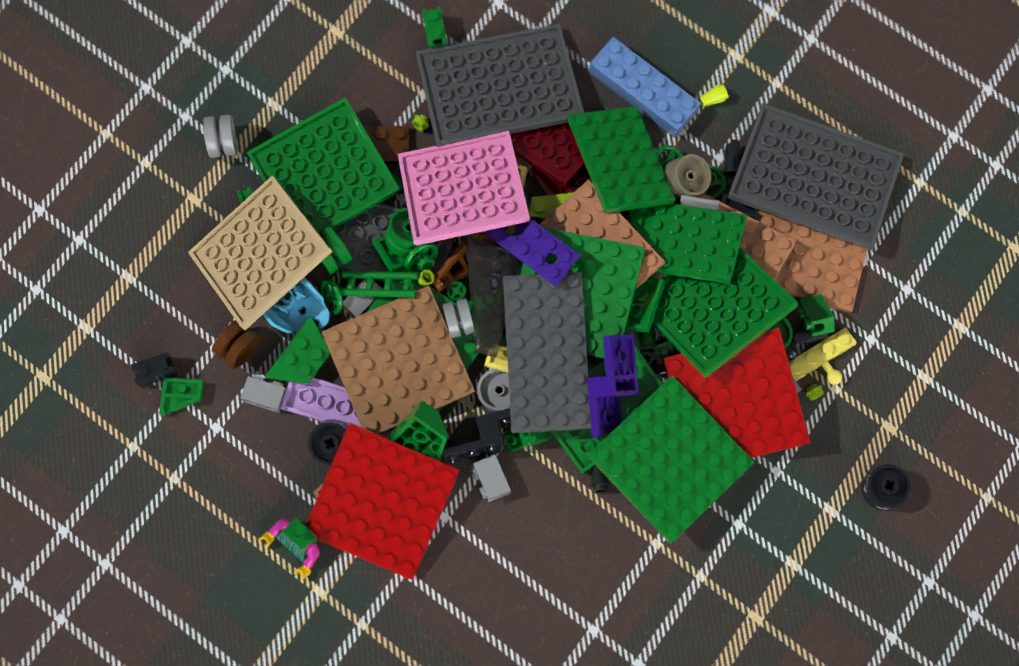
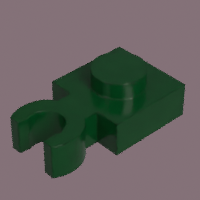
(659, 352)

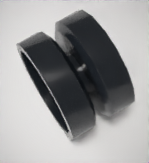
(319, 437)
(896, 482)

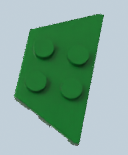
(301, 357)

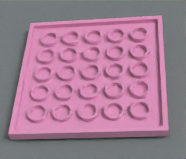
(462, 188)

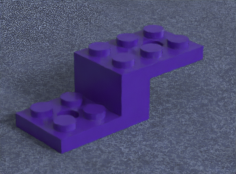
(533, 245)
(619, 381)

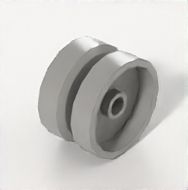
(220, 136)
(487, 388)

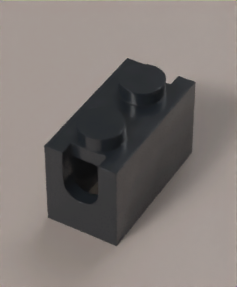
(154, 369)

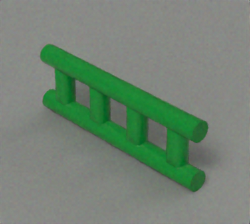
(387, 291)

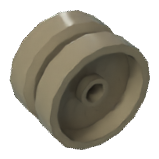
(688, 175)

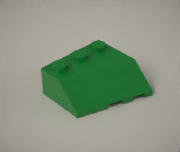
(422, 431)

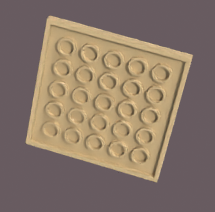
(259, 252)

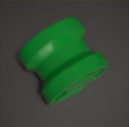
(243, 195)
(454, 289)

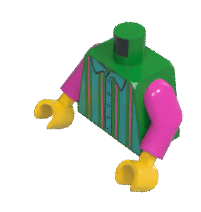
(298, 540)

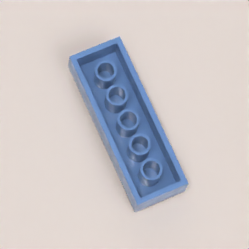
(644, 87)

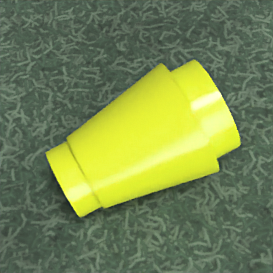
(714, 96)

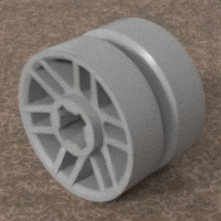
(458, 318)

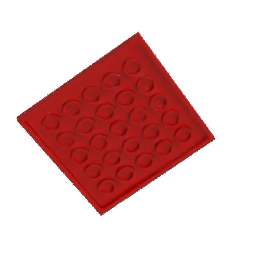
(750, 396)
(381, 501)

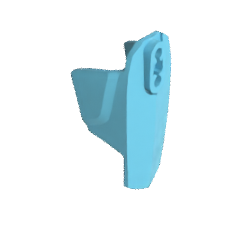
(287, 313)

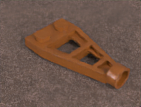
(444, 274)

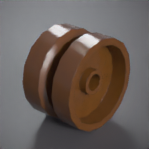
(235, 345)

